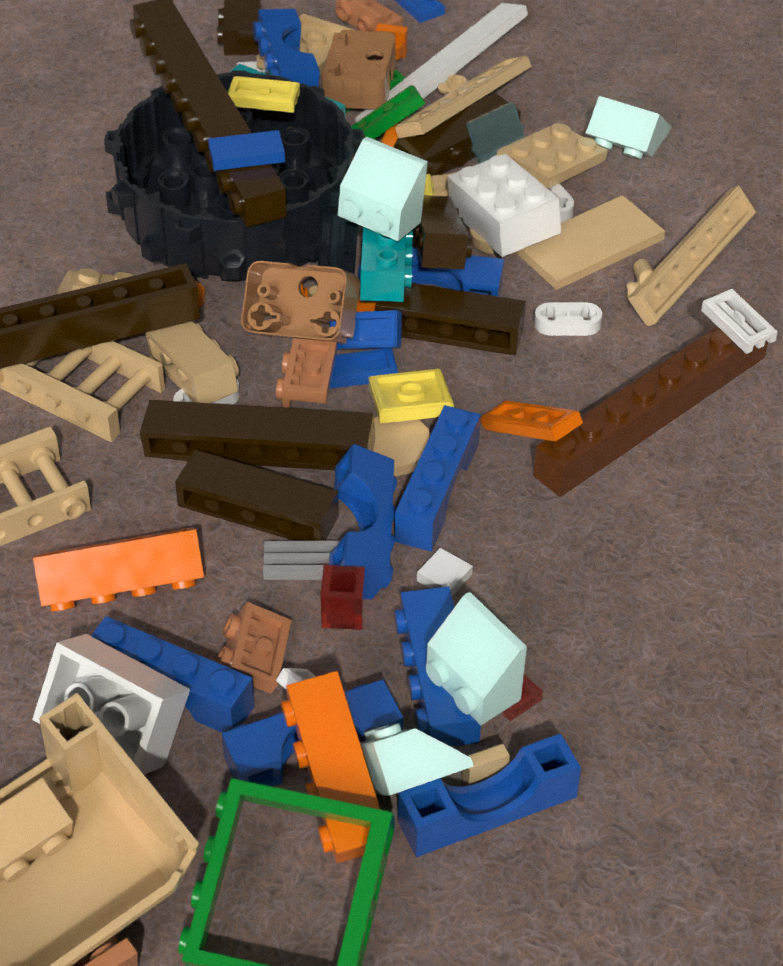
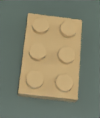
(314, 39)
(555, 154)

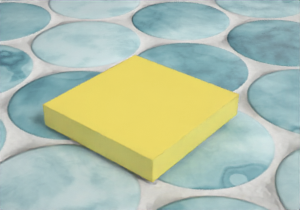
(409, 395)

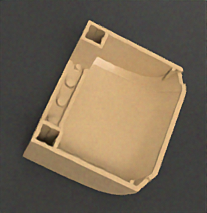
(121, 852)

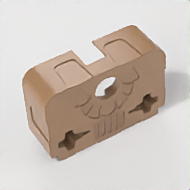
(353, 71)
(276, 291)

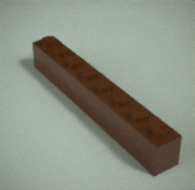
(642, 409)

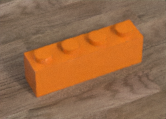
(118, 567)
(333, 757)

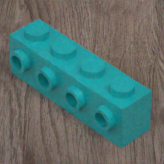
(385, 267)

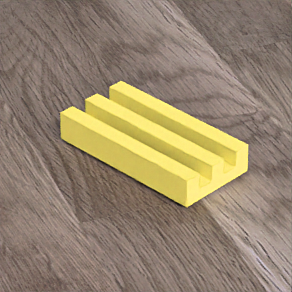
(264, 94)

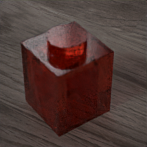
(342, 597)

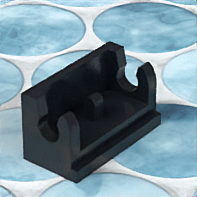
(337, 242)

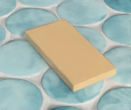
(593, 242)

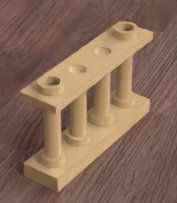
(75, 402)
(26, 455)

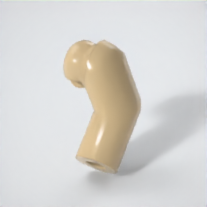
(642, 270)

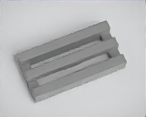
(299, 553)

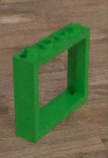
(218, 850)

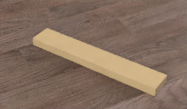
(462, 97)
(692, 256)

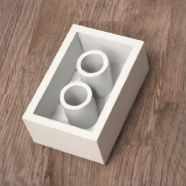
(505, 204)
(125, 695)

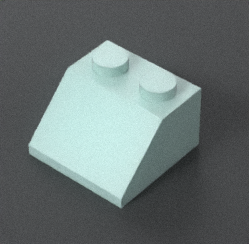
(627, 127)
(383, 189)
(477, 660)
(407, 758)

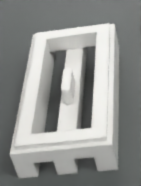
(734, 323)

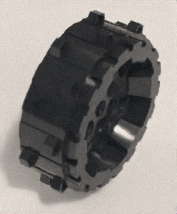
(176, 203)

